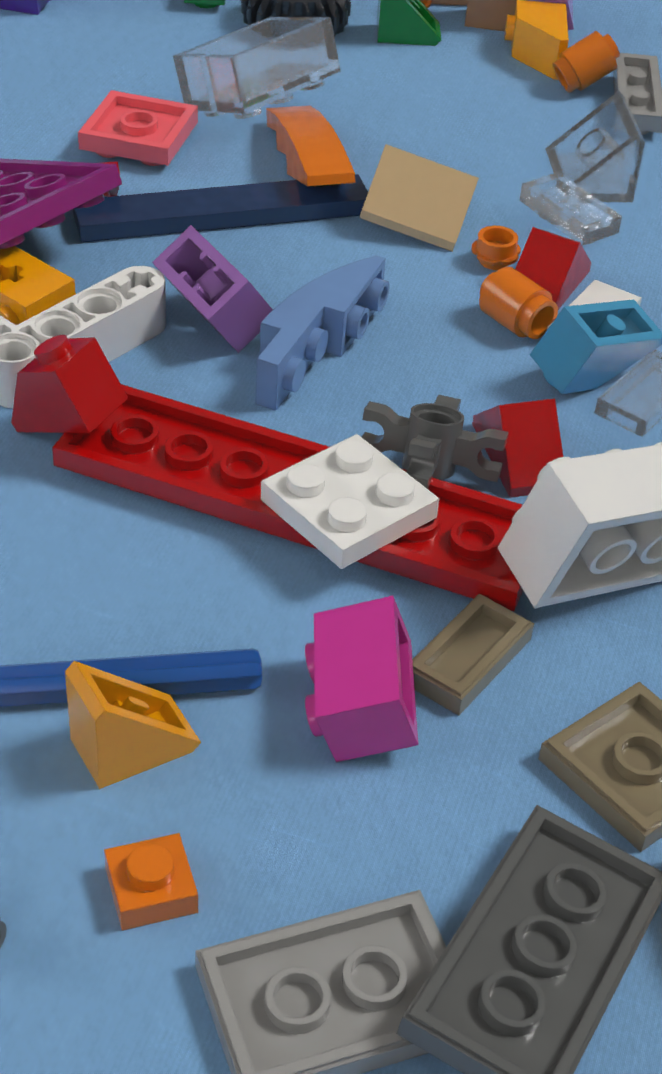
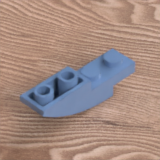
(315, 321)

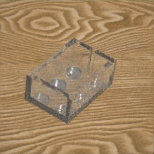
(258, 65)

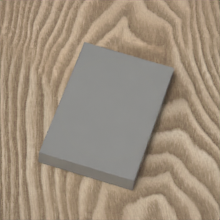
(322, 989)

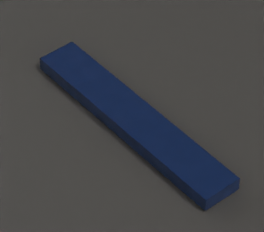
(217, 208)

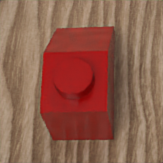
(66, 388)

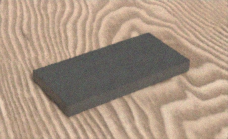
(536, 954)

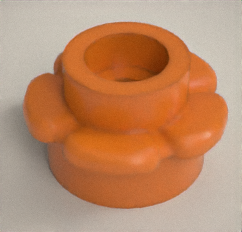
(496, 247)

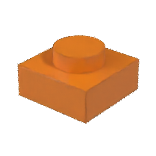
(151, 881)

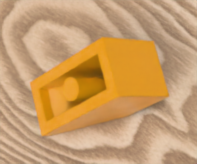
(537, 34)

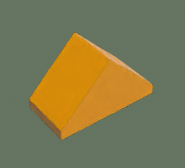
(123, 725)

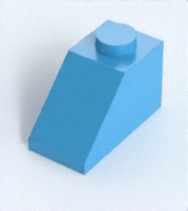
(594, 344)

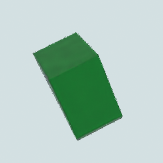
(406, 23)

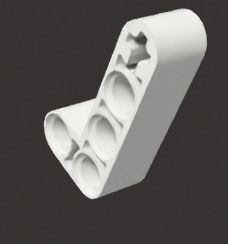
(116, 311)

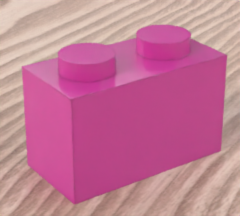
(362, 680)

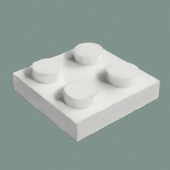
(349, 500)

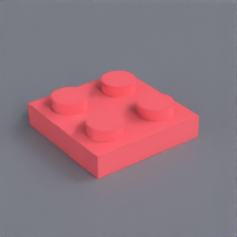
(138, 128)

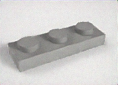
(640, 84)

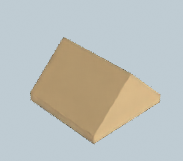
(419, 197)

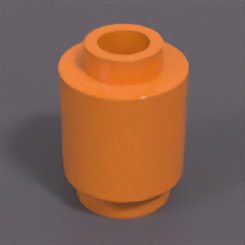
(586, 61)
(517, 303)

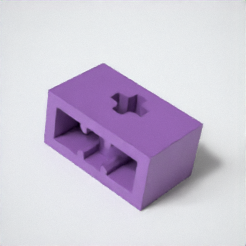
(214, 288)

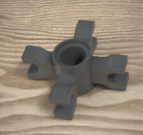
(435, 440)

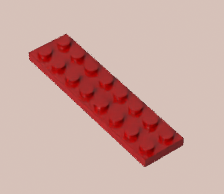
(218, 470)

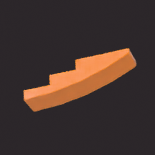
(310, 146)

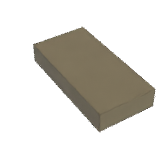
(469, 653)

